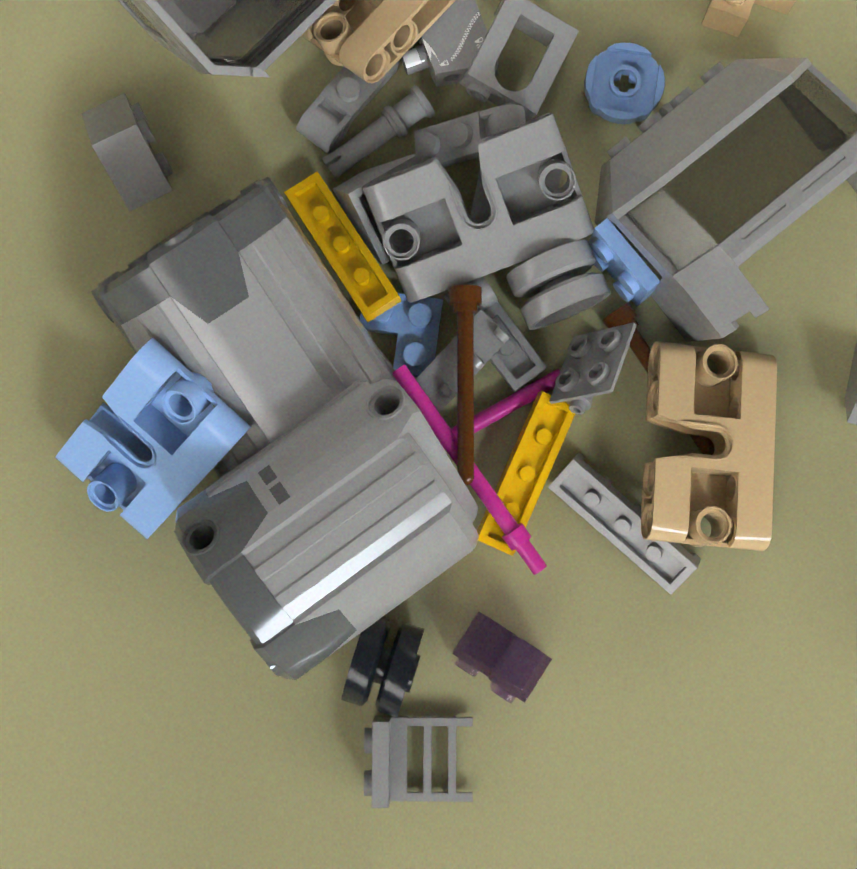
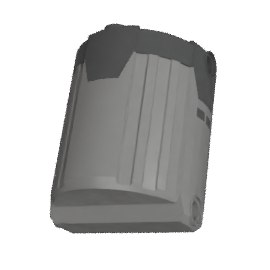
(249, 312)
(330, 525)

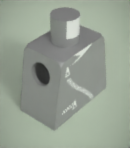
(449, 44)

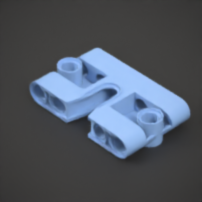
(151, 439)

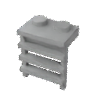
(389, 760)

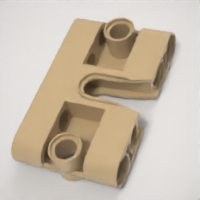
(372, 33)
(739, 417)

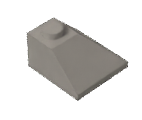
(358, 210)

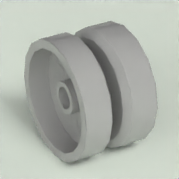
(558, 284)

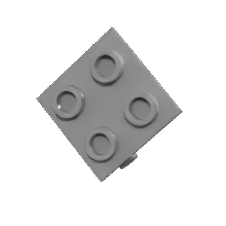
(592, 366)

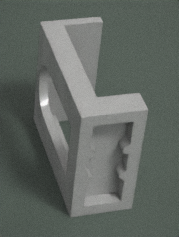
(537, 24)

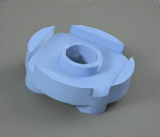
(643, 71)

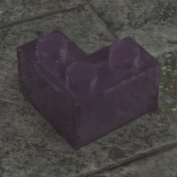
(501, 656)

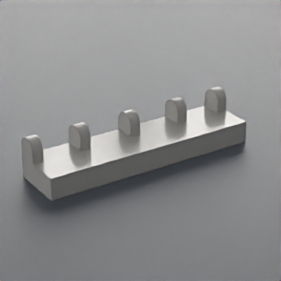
(440, 376)
(621, 524)

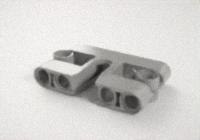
(522, 218)

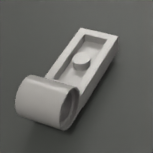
(337, 107)
(457, 138)
(516, 358)

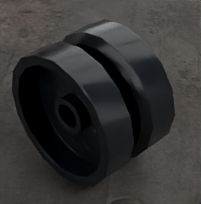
(383, 664)

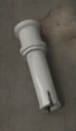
(394, 122)

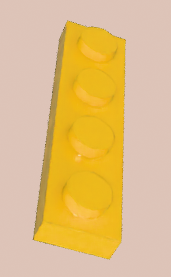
(342, 247)
(528, 466)

